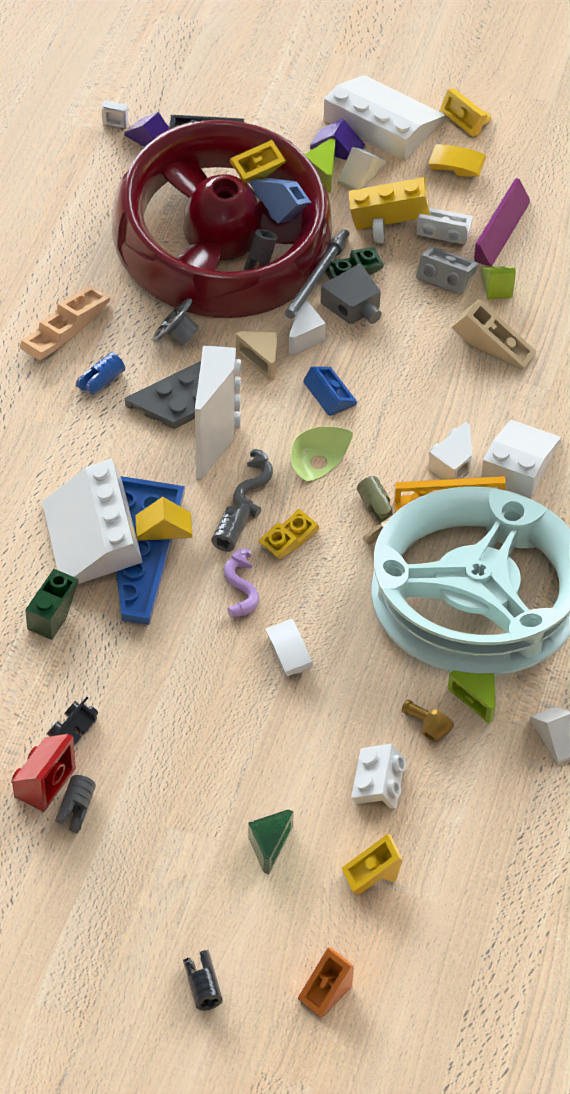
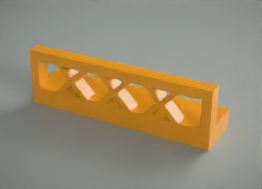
(425, 487)

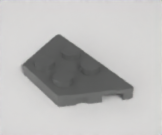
(169, 399)

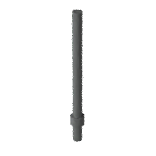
(336, 246)

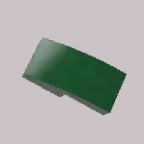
(366, 257)

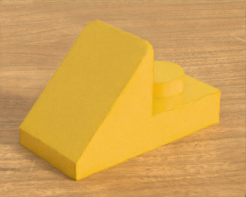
(373, 864)

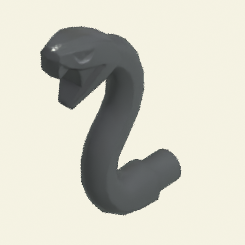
(260, 461)

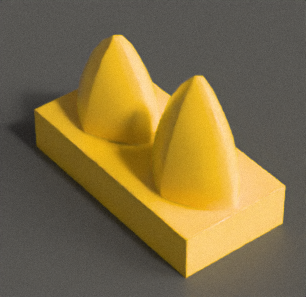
(464, 112)

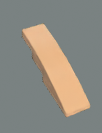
(63, 325)

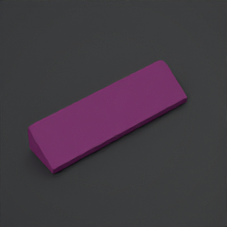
(501, 224)

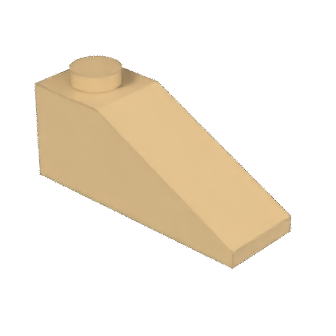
(490, 334)

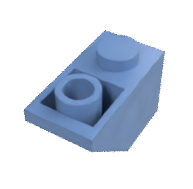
(281, 197)

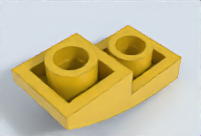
(462, 160)
(290, 535)

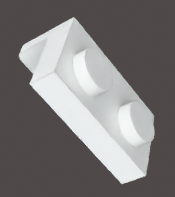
(445, 226)
(379, 775)

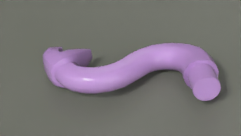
(243, 608)

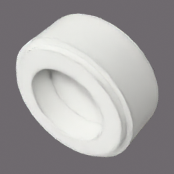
(378, 231)

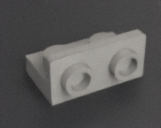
(445, 269)

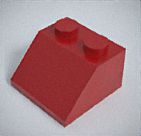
(45, 771)

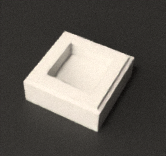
(114, 114)

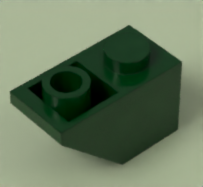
(51, 604)

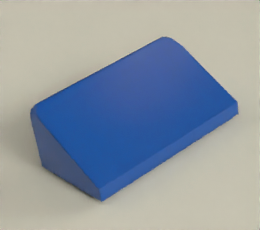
(329, 390)

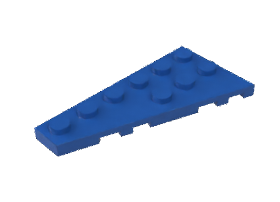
(141, 583)

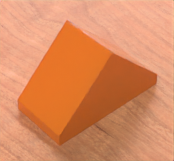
(327, 983)

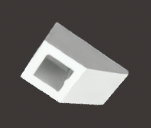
(453, 455)

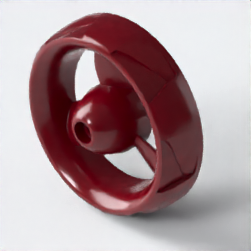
(218, 221)

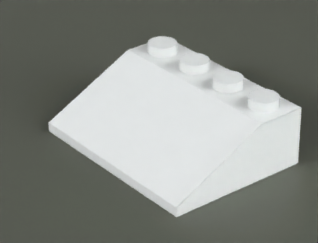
(381, 115)
(216, 405)
(92, 524)

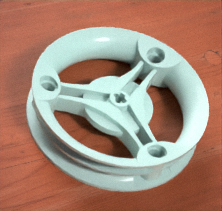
(472, 580)

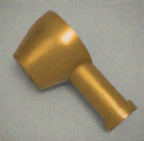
(435, 724)

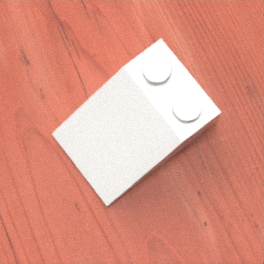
(520, 456)

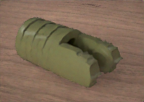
(375, 498)

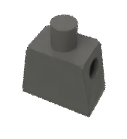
(352, 296)

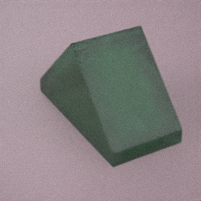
(269, 836)

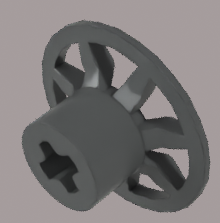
(181, 326)

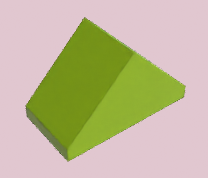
(323, 161)
(498, 281)
(476, 691)

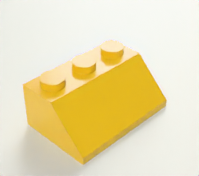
(389, 201)

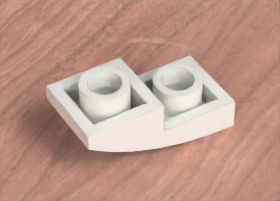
(289, 647)

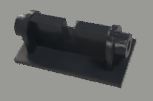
(79, 717)

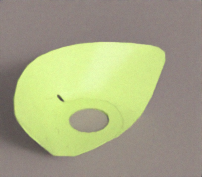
(323, 442)

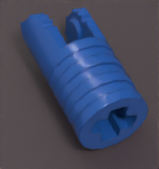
(101, 373)

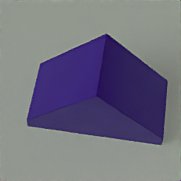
(147, 129)
(344, 138)

